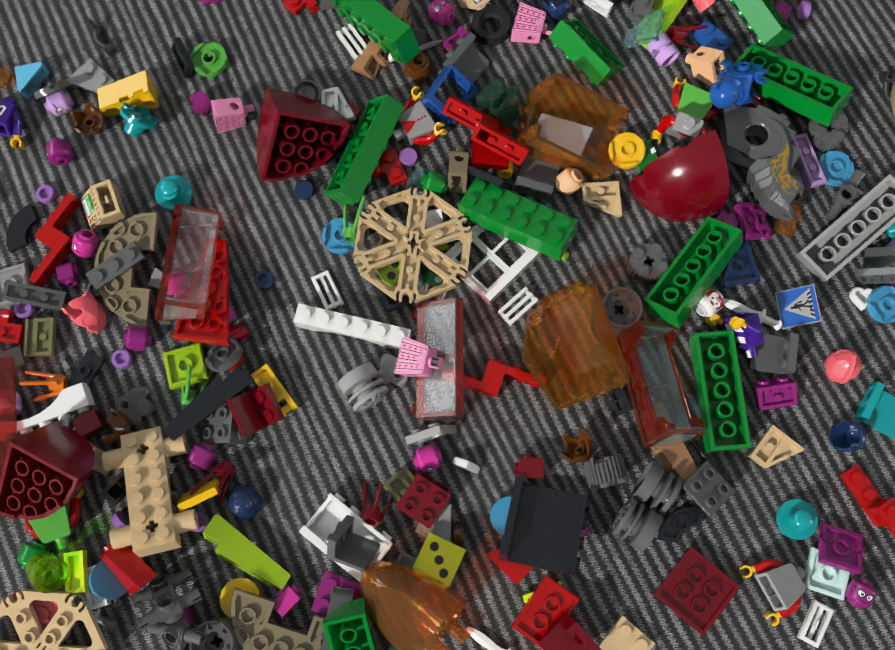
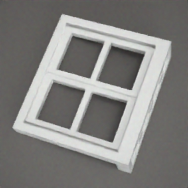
(510, 273)

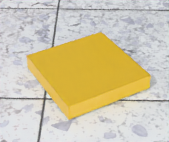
(203, 493)

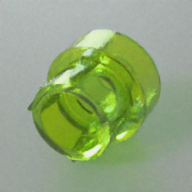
(47, 572)

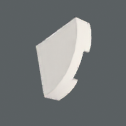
(465, 464)

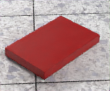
(486, 158)
(544, 609)

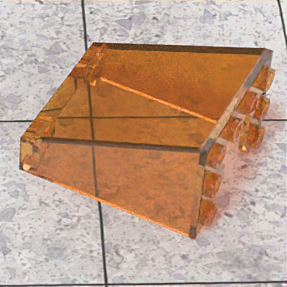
(572, 102)

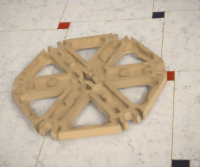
(396, 249)
(31, 631)

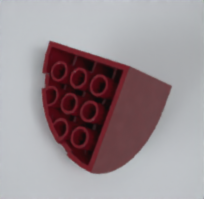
(296, 135)
(685, 181)
(44, 471)

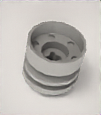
(361, 384)

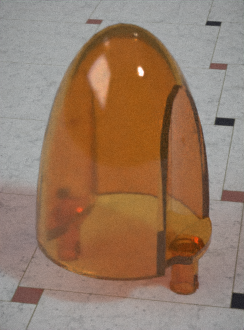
(411, 606)

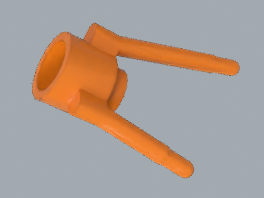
(56, 384)

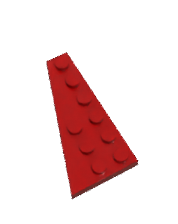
(215, 325)

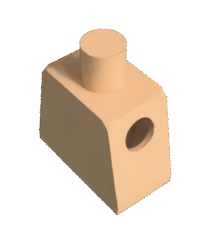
(705, 64)

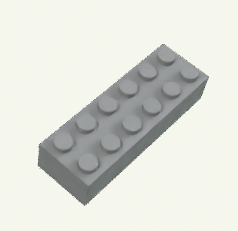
(851, 231)

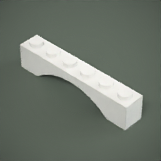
(339, 323)
(70, 400)

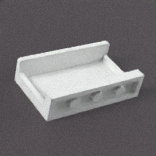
(326, 520)

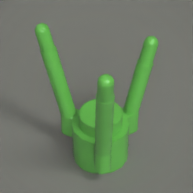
(350, 232)
(188, 395)

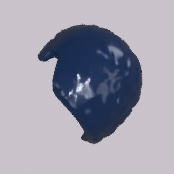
(557, 8)
(847, 436)
(244, 501)

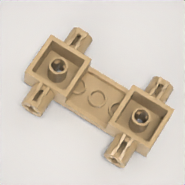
(146, 466)

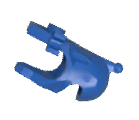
(735, 84)

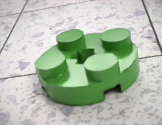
(209, 50)

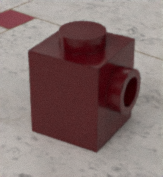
(89, 423)
(529, 467)

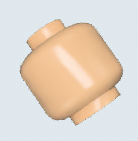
(569, 181)

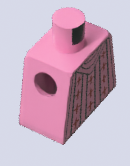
(530, 25)
(230, 113)
(416, 359)

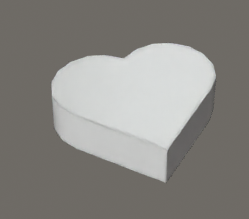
(859, 297)

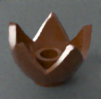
(421, 71)
(84, 118)
(119, 424)
(579, 448)

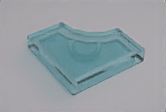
(646, 31)

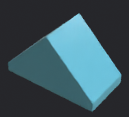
(30, 77)

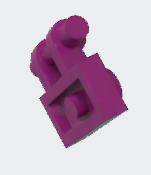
(752, 221)

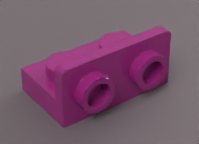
(775, 393)

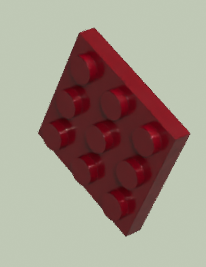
(696, 590)

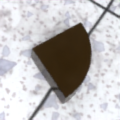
(457, 533)

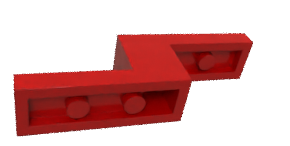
(485, 130)
(51, 236)
(494, 376)
(878, 509)

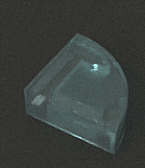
(414, 179)

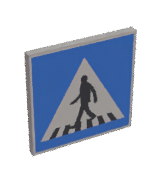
(798, 306)

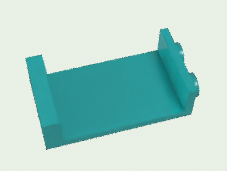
(878, 410)

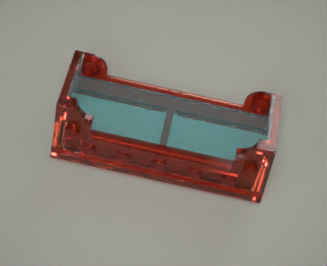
(656, 386)

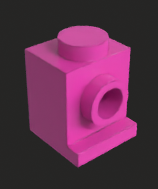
(287, 599)

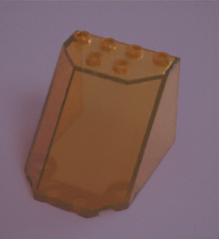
(573, 346)

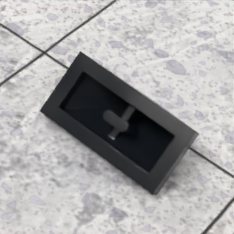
(115, 490)

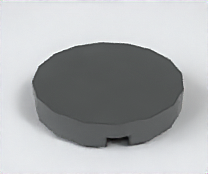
(51, 88)
(224, 357)

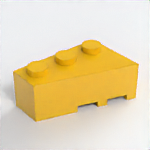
(135, 90)

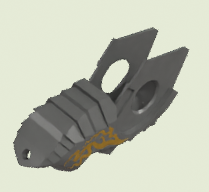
(769, 162)

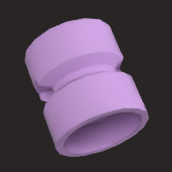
(663, 50)

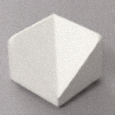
(433, 218)

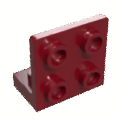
(255, 410)
(424, 499)
(567, 635)

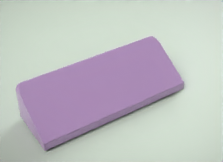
(808, 163)

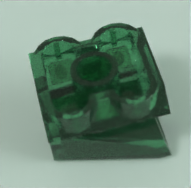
(499, 101)

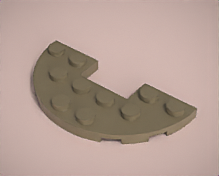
(120, 295)
(255, 632)

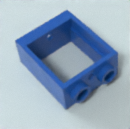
(460, 80)

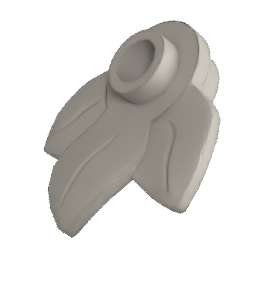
(388, 365)

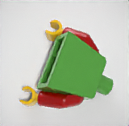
(693, 101)
(57, 525)

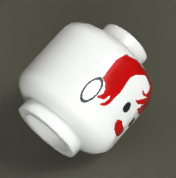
(710, 303)

